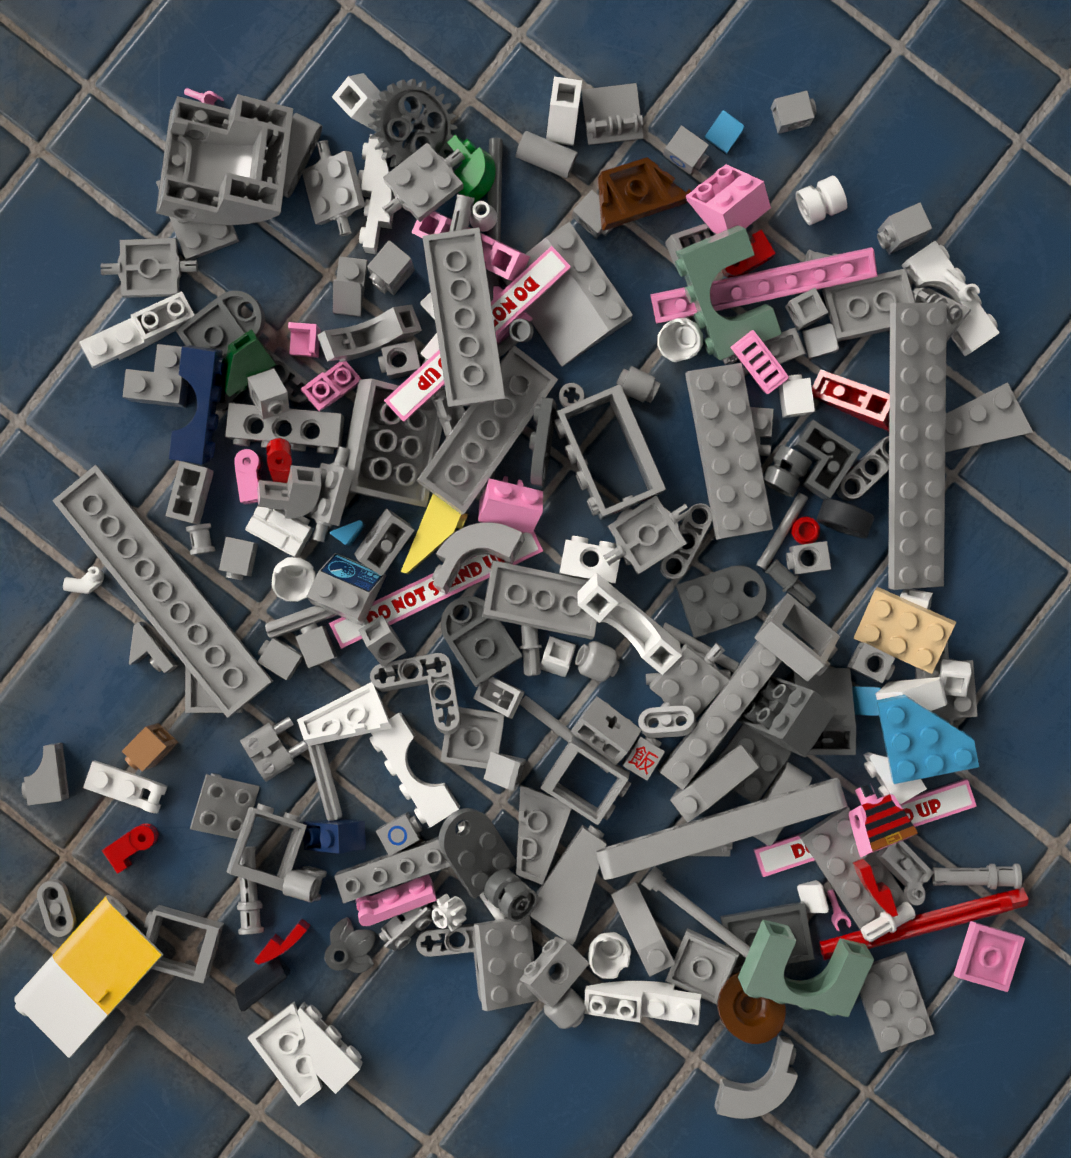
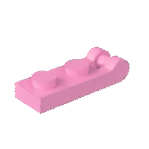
(395, 901)

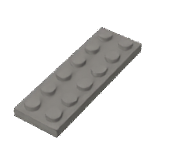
(463, 317)
(486, 433)
(728, 451)

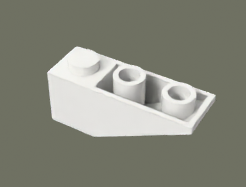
(329, 1054)

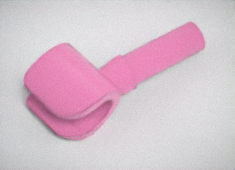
(208, 97)
(837, 912)

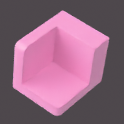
(304, 339)

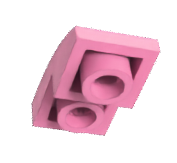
(331, 385)

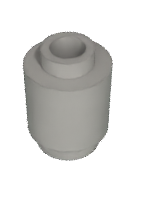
(638, 384)

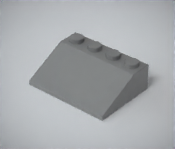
(580, 305)
(387, 451)

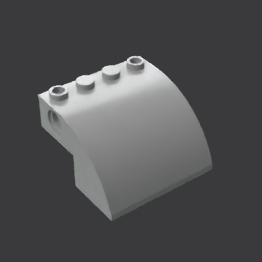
(225, 161)

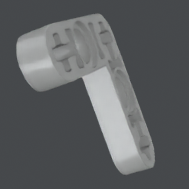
(434, 681)
(469, 946)

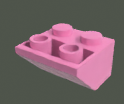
(729, 199)

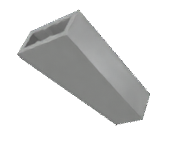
(569, 885)

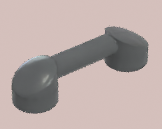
(520, 331)

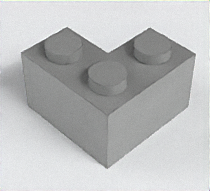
(162, 385)

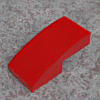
(878, 891)
(278, 945)

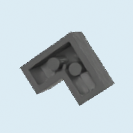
(832, 458)

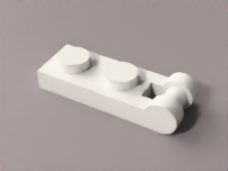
(124, 786)

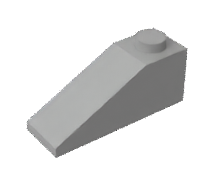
(714, 782)
(642, 929)

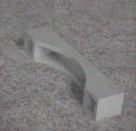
(720, 716)

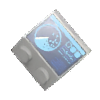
(346, 588)

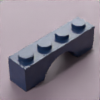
(202, 370)

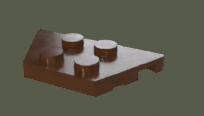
(636, 192)

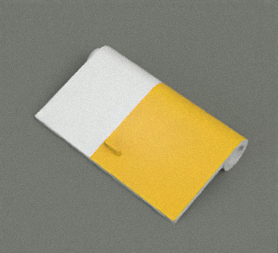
(87, 976)

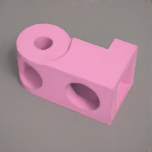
(247, 469)

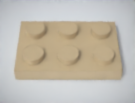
(904, 630)

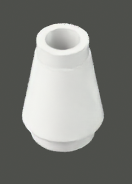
(486, 221)

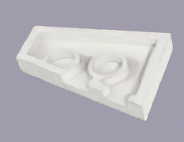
(346, 717)
(287, 1054)

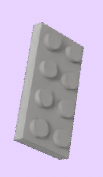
(537, 600)
(834, 851)

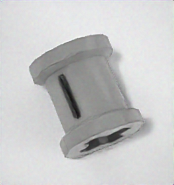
(200, 539)

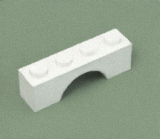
(926, 270)
(612, 607)
(432, 800)

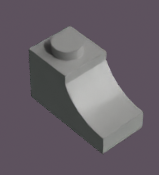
(49, 780)

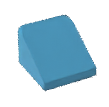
(725, 132)
(348, 533)
(865, 700)

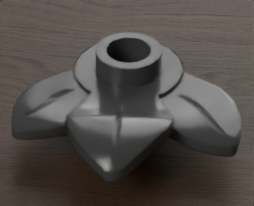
(354, 946)

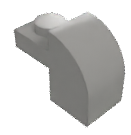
(295, 496)

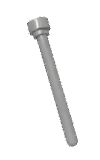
(656, 881)

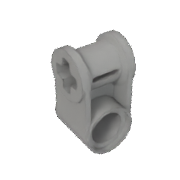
(304, 883)

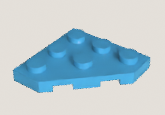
(922, 742)

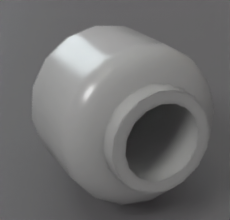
(597, 661)
(567, 1011)

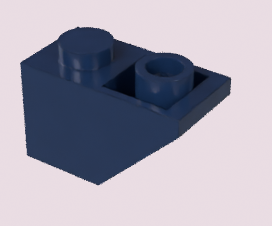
(334, 836)

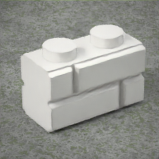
(283, 533)

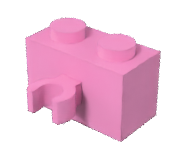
(511, 505)

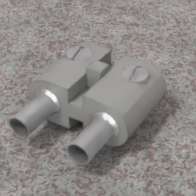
(268, 751)

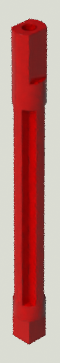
(938, 920)

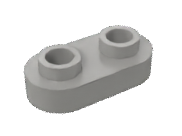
(668, 721)
(54, 907)

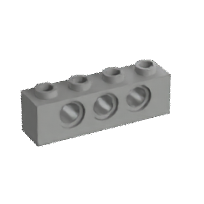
(242, 416)
(390, 870)

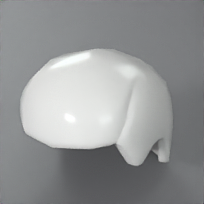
(680, 339)
(293, 579)
(609, 955)

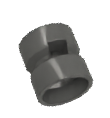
(782, 480)
(510, 895)

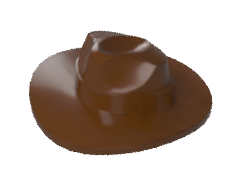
(749, 1017)

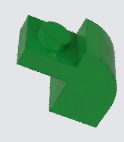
(477, 169)

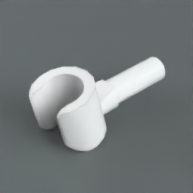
(962, 287)

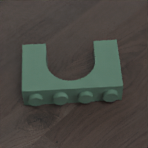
(699, 266)
(830, 991)

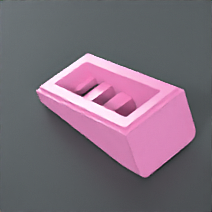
(775, 379)

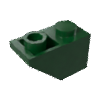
(244, 359)

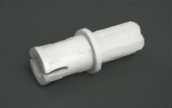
(887, 923)

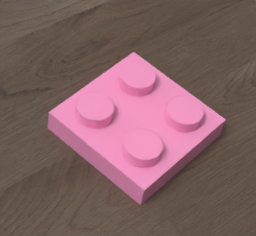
(989, 956)

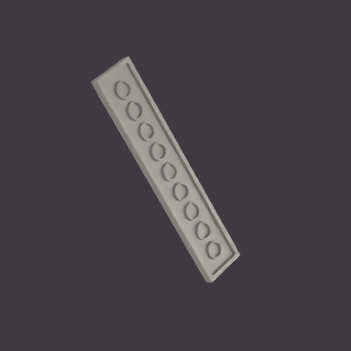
(917, 444)
(163, 591)

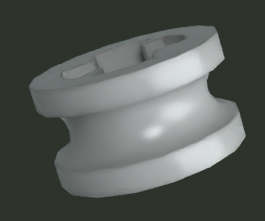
(578, 391)

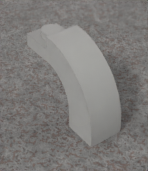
(370, 336)
(473, 541)
(763, 1095)

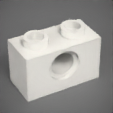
(573, 564)

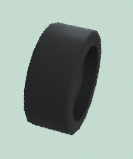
(845, 518)

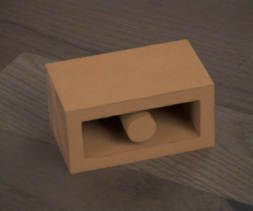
(149, 747)

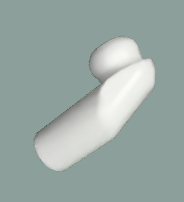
(87, 583)

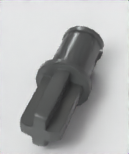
(790, 583)

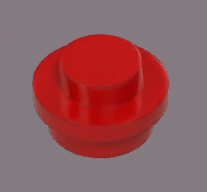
(805, 530)

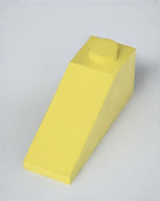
(435, 528)

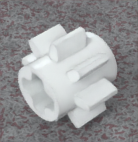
(449, 912)

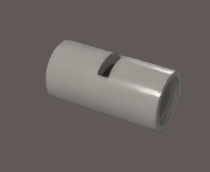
(546, 154)

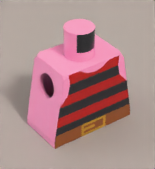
(878, 821)

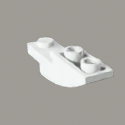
(373, 186)
(138, 331)
(642, 998)

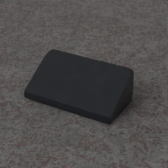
(261, 983)

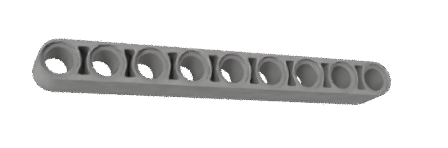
(721, 828)

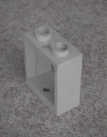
(789, 647)
(574, 801)
(258, 876)
(214, 929)

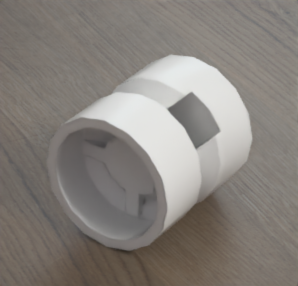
(825, 198)

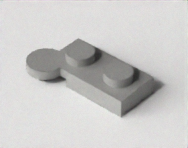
(907, 869)

